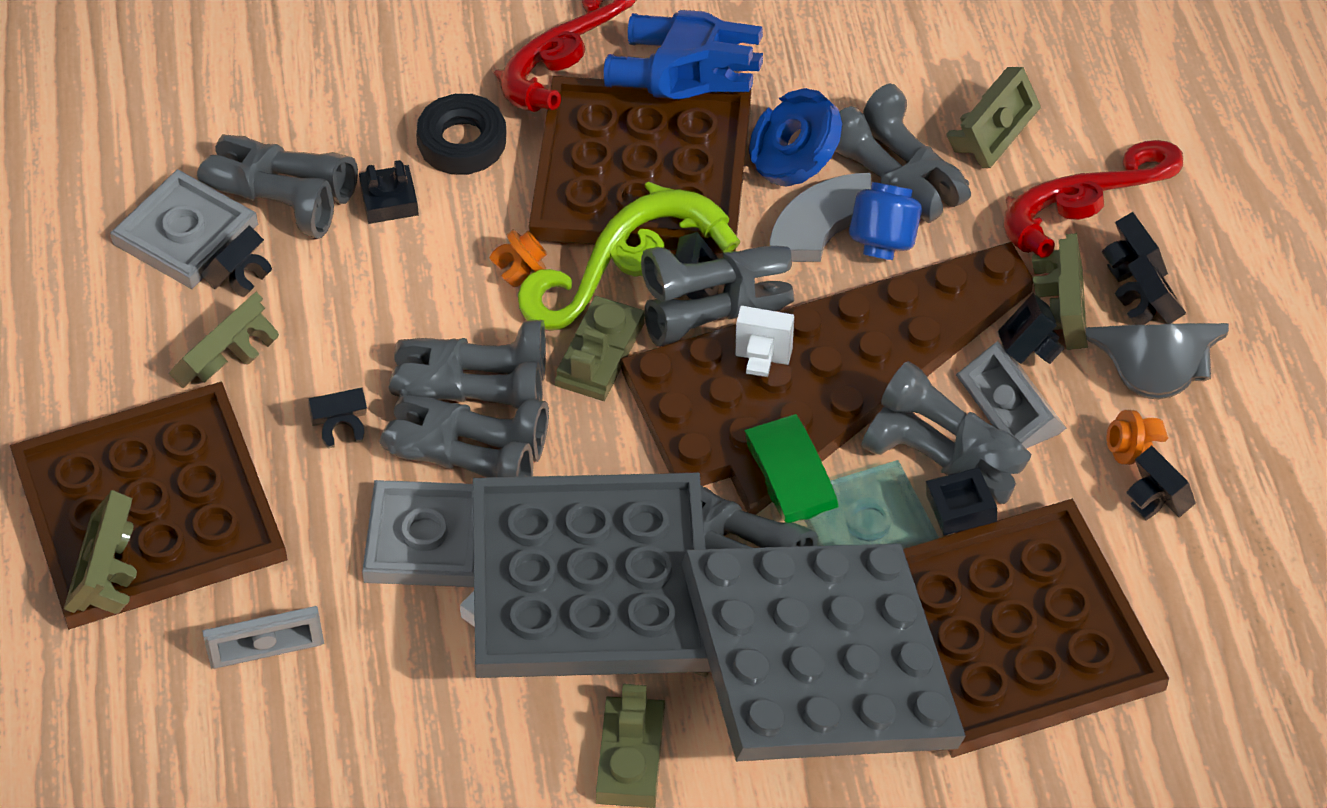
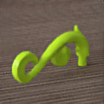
(690, 206)

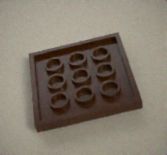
(616, 139)
(192, 491)
(1031, 625)

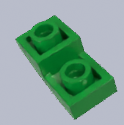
(791, 469)

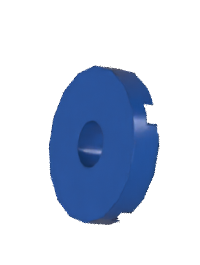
(812, 149)

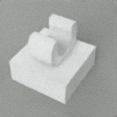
(764, 338)

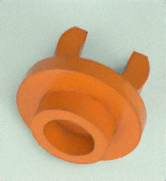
(525, 253)
(1131, 435)

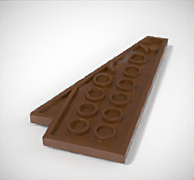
(838, 370)

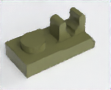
(996, 118)
(1067, 282)
(232, 333)
(598, 347)
(96, 568)
(630, 749)

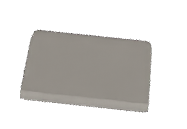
(1010, 397)
(263, 637)

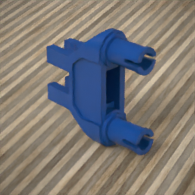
(693, 58)

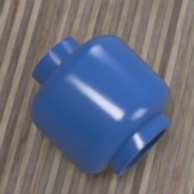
(885, 220)

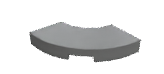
(817, 216)

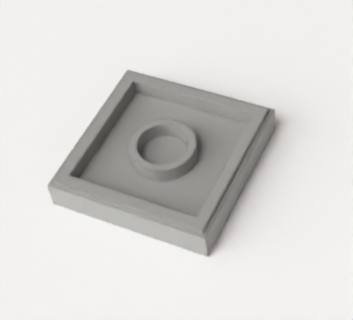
(182, 227)
(420, 534)

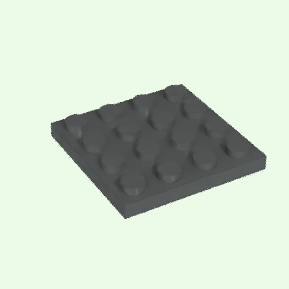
(585, 575)
(820, 651)

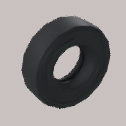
(457, 110)

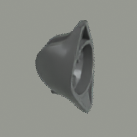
(1161, 357)

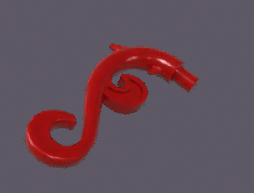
(558, 50)
(1082, 194)

